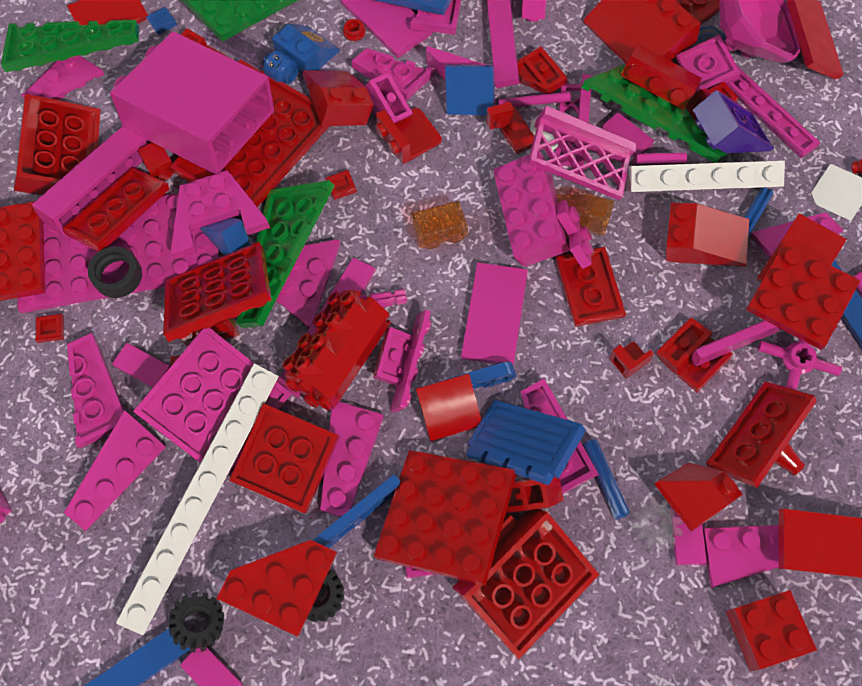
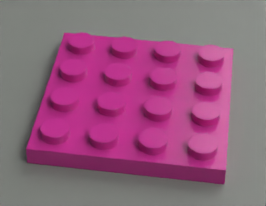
(198, 393)

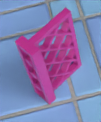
(585, 137)

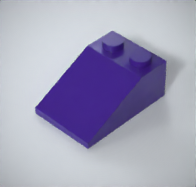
(730, 126)

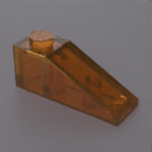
(593, 211)

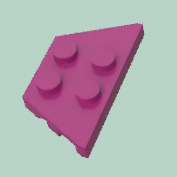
(308, 280)

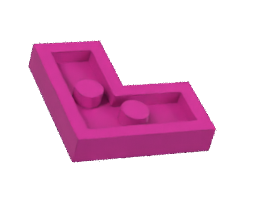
(578, 236)

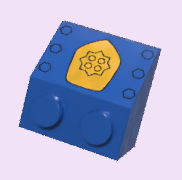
(305, 46)

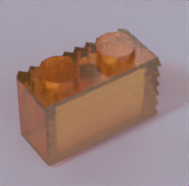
(439, 225)

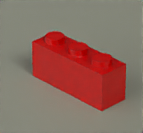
(661, 76)

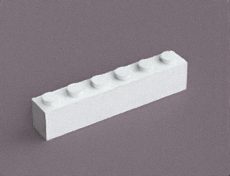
(705, 176)

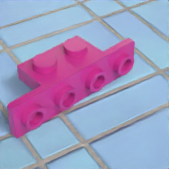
(399, 359)

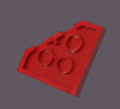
(280, 585)

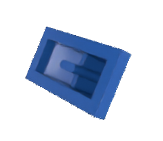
(227, 235)

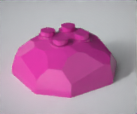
(759, 29)

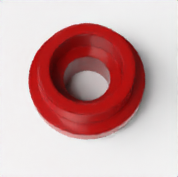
(354, 24)

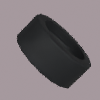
(106, 257)

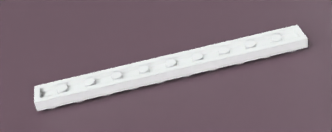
(196, 501)

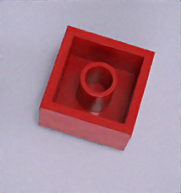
(771, 631)

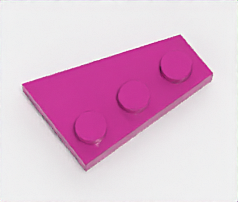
(405, 75)
(64, 78)
(770, 237)

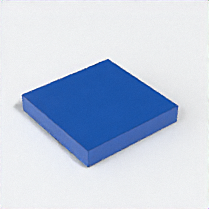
(469, 89)

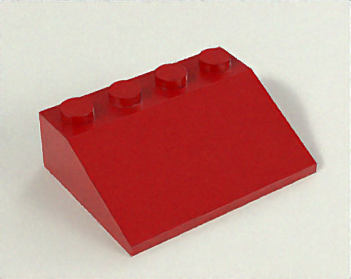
(655, 24)
(53, 141)
(530, 582)

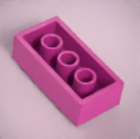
(530, 211)

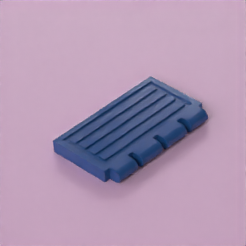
(525, 441)

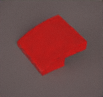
(678, 351)
(449, 407)

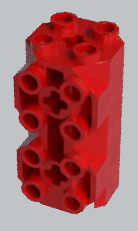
(337, 350)

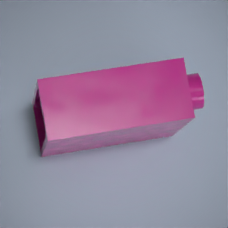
(193, 101)

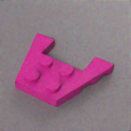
(210, 202)

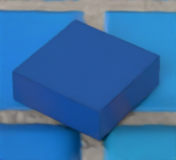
(161, 20)

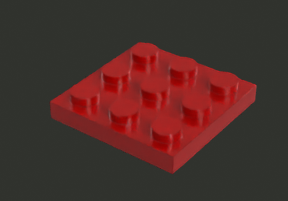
(803, 295)
(284, 458)

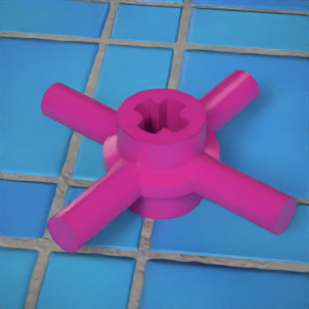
(793, 364)

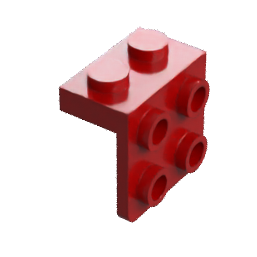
(409, 136)

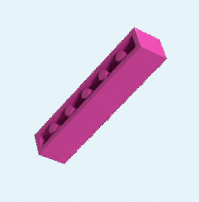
(90, 179)

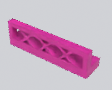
(582, 111)

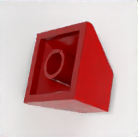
(698, 492)

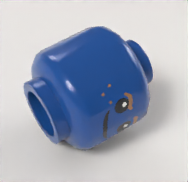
(280, 67)

